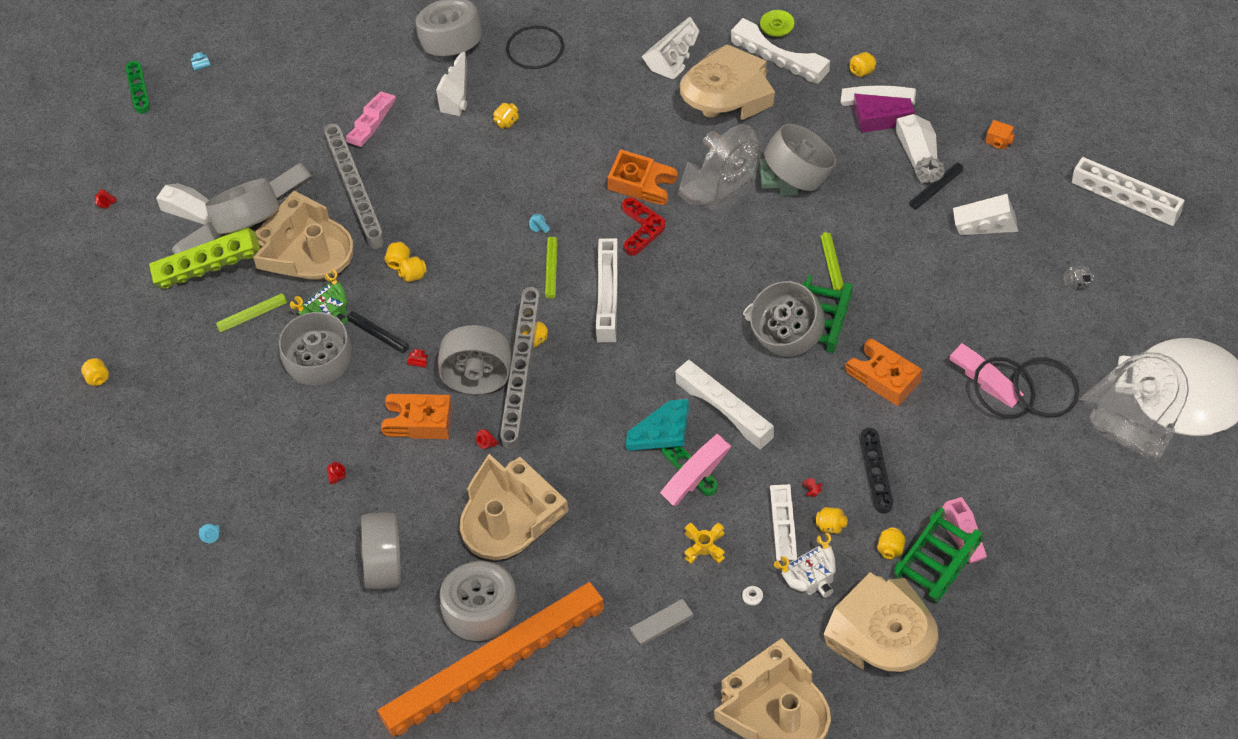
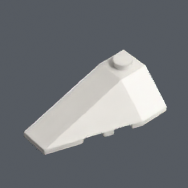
(668, 53)
(452, 87)
(917, 139)
(183, 202)

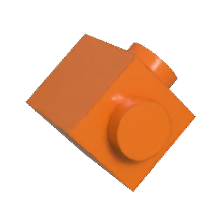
(1000, 135)

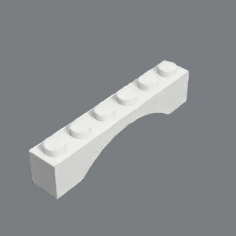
(810, 66)
(607, 290)
(749, 422)

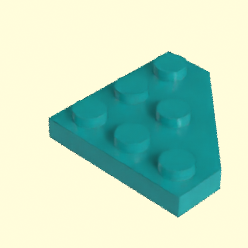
(662, 428)

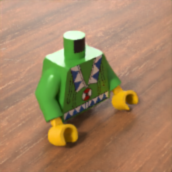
(329, 300)

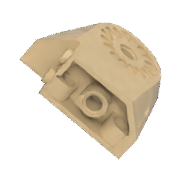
(727, 82)
(303, 241)
(508, 509)
(883, 626)
(774, 698)

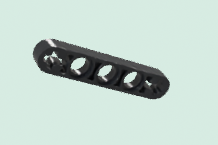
(875, 479)

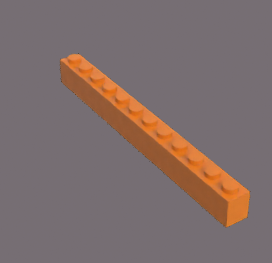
(491, 659)

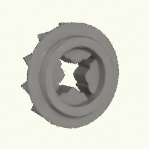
(922, 169)

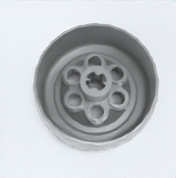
(449, 27)
(799, 157)
(242, 206)
(788, 299)
(310, 336)
(474, 372)
(380, 550)
(482, 614)

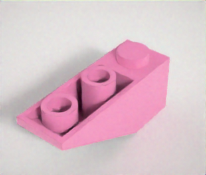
(961, 516)

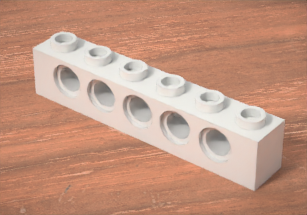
(1127, 191)

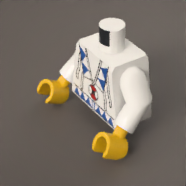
(812, 570)

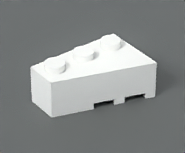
(986, 216)

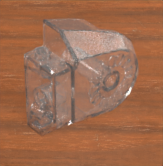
(726, 171)
(1130, 412)

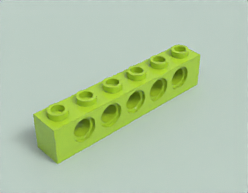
(195, 256)

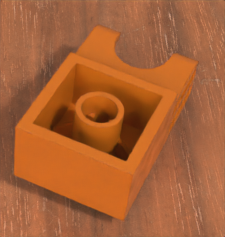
(639, 177)
(885, 372)
(419, 417)

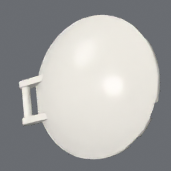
(1211, 383)

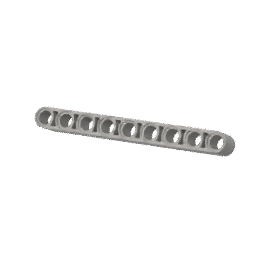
(283, 186)
(354, 186)
(522, 375)

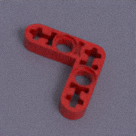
(647, 226)

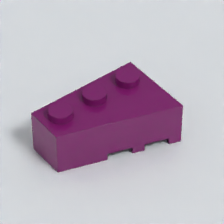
(880, 112)

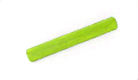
(832, 261)
(551, 265)
(251, 312)

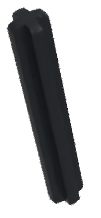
(936, 186)
(378, 332)

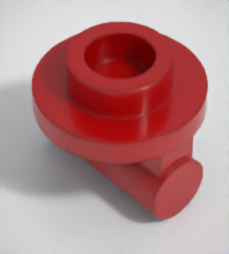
(104, 199)
(417, 358)
(485, 439)
(336, 472)
(814, 489)

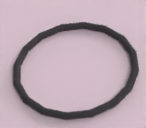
(532, 27)
(986, 405)
(1031, 408)

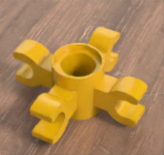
(704, 549)

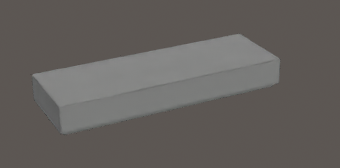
(661, 622)

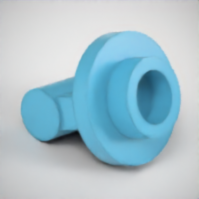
(200, 61)
(538, 222)
(209, 533)

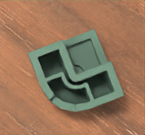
(771, 180)

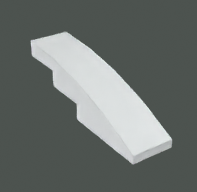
(847, 96)
(783, 522)

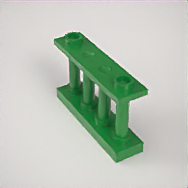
(838, 310)
(947, 573)

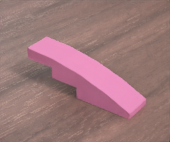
(370, 119)
(989, 377)
(696, 468)

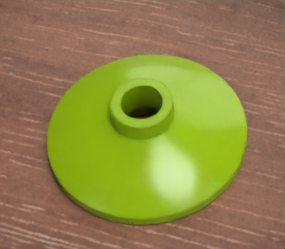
(777, 23)

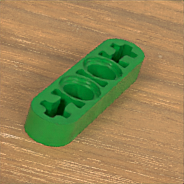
(138, 87)
(682, 453)

